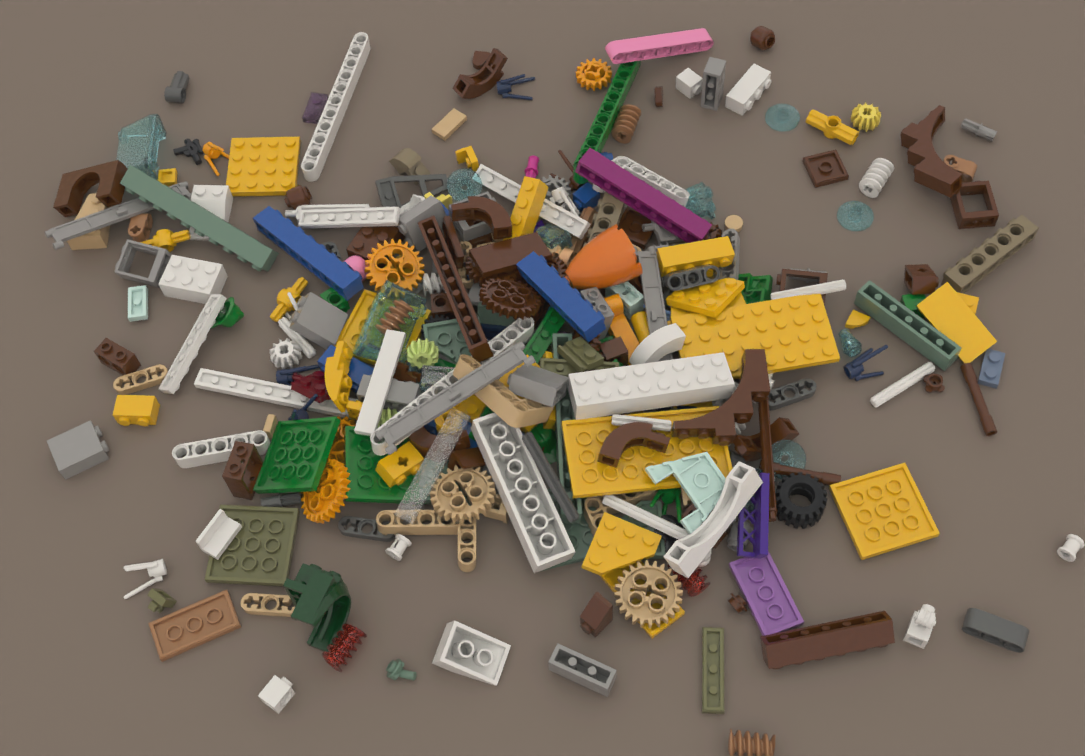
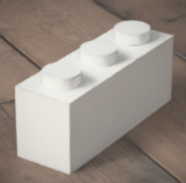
(748, 89)

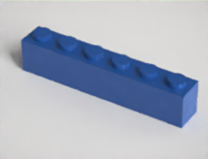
(561, 296)

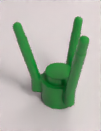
(668, 497)

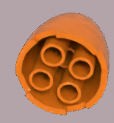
(604, 261)

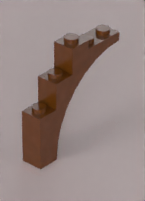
(929, 168)
(738, 408)

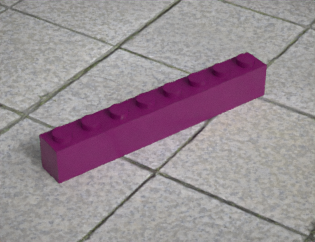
(642, 197)

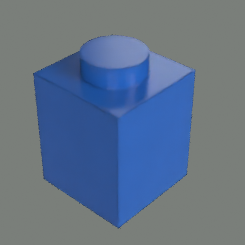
(586, 197)

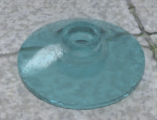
(782, 117)
(464, 177)
(855, 221)
(793, 450)

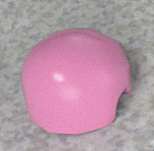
(357, 263)

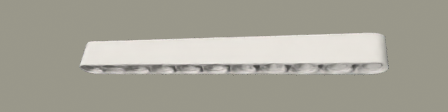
(335, 107)
(516, 332)

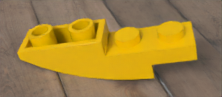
(336, 378)

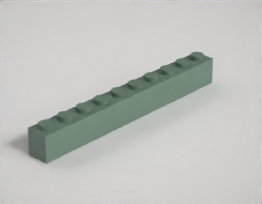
(199, 218)
(563, 412)

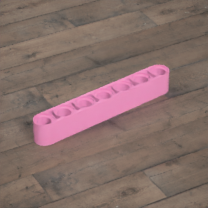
(659, 46)

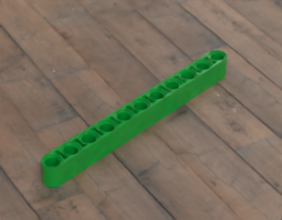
(607, 112)

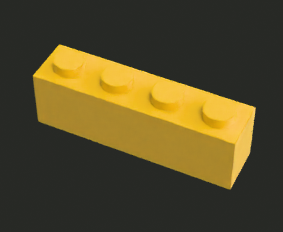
(527, 206)
(694, 254)

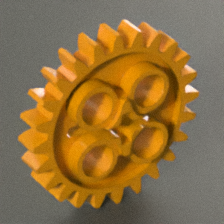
(408, 260)
(330, 493)

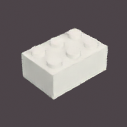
(192, 279)

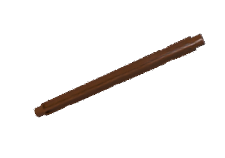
(767, 456)

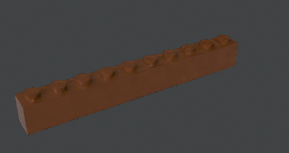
(455, 290)

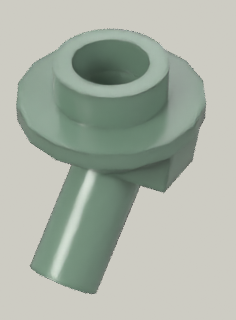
(396, 670)

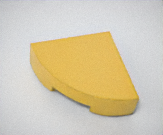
(857, 319)

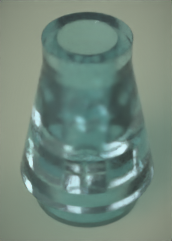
(850, 344)

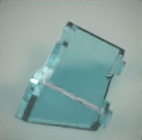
(140, 144)
(369, 339)

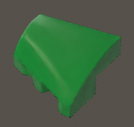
(756, 287)

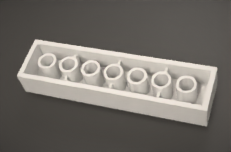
(650, 386)
(523, 492)

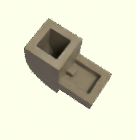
(409, 162)

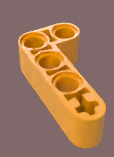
(620, 325)

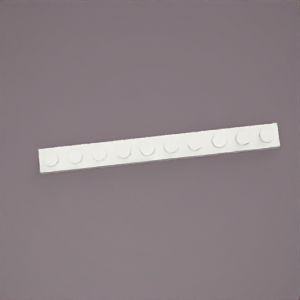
(262, 391)

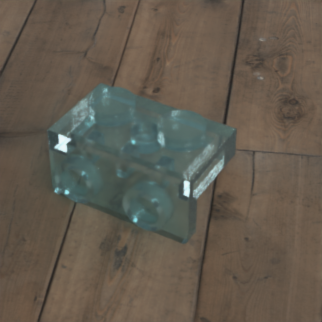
(700, 200)
(554, 236)

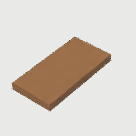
(194, 625)

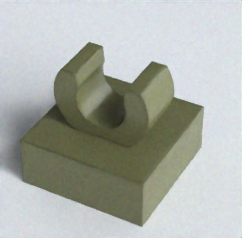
(160, 600)

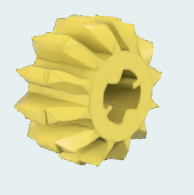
(865, 117)

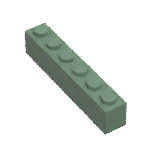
(907, 325)

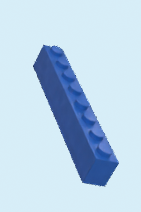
(308, 252)

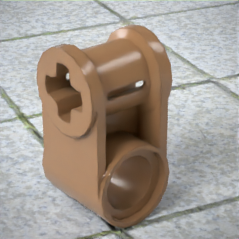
(965, 167)
(140, 227)

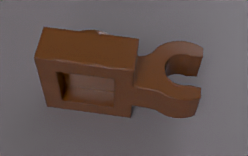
(402, 373)

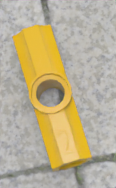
(832, 127)

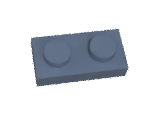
(991, 368)

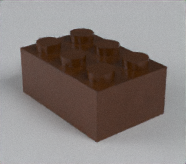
(369, 237)

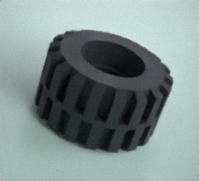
(804, 486)

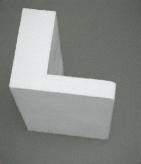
(218, 534)

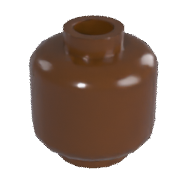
(762, 38)
(298, 196)

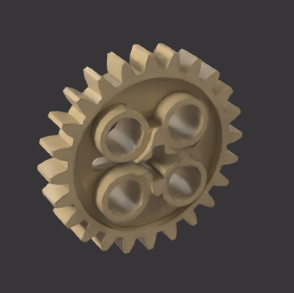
(472, 484)
(652, 576)

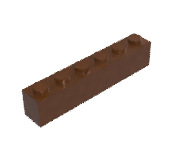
(827, 640)

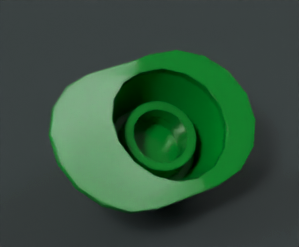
(229, 314)
(547, 439)

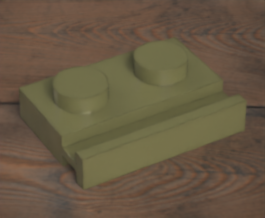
(580, 354)

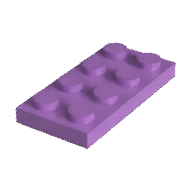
(766, 594)

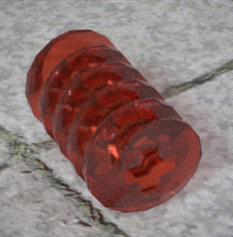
(694, 584)
(342, 646)

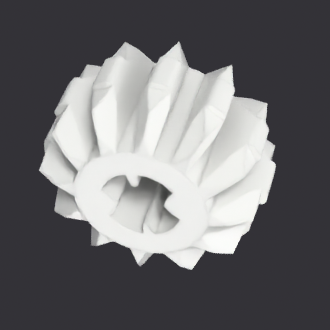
(285, 354)

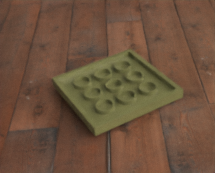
(261, 548)

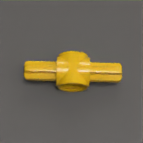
(167, 239)
(283, 300)

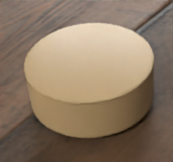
(734, 222)

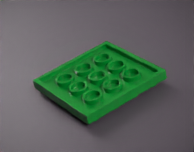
(297, 455)
(365, 482)

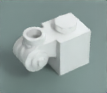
(921, 626)

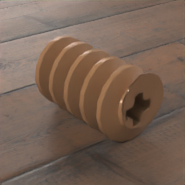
(626, 123)
(395, 317)
(749, 745)

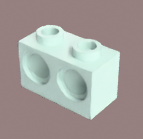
(630, 296)

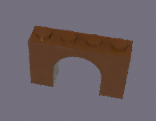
(78, 182)

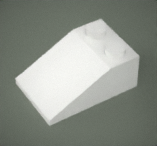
(215, 199)
(471, 653)

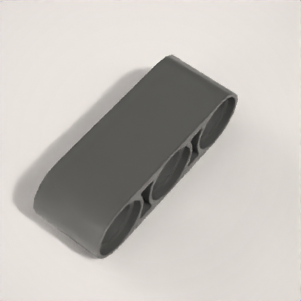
(700, 277)
(995, 630)

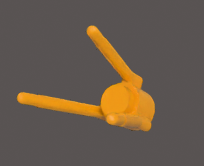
(213, 152)

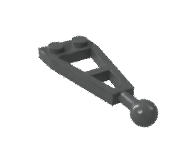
(388, 193)

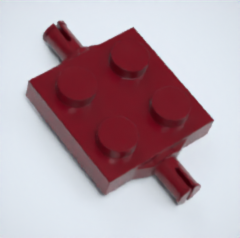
(311, 385)

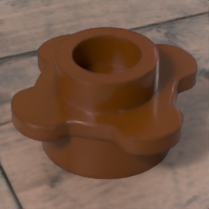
(933, 378)
(738, 603)

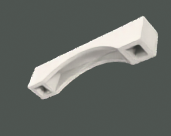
(691, 550)

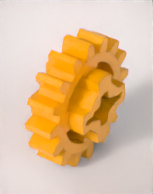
(594, 74)

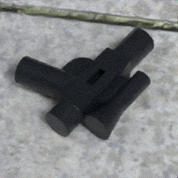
(191, 149)

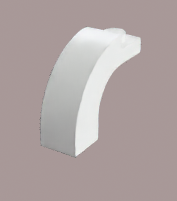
(658, 344)

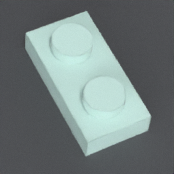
(137, 303)

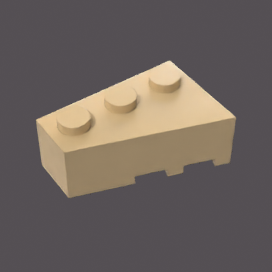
(94, 239)

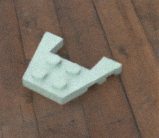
(699, 480)

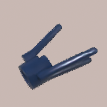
(504, 87)
(855, 368)
(284, 376)
(302, 414)

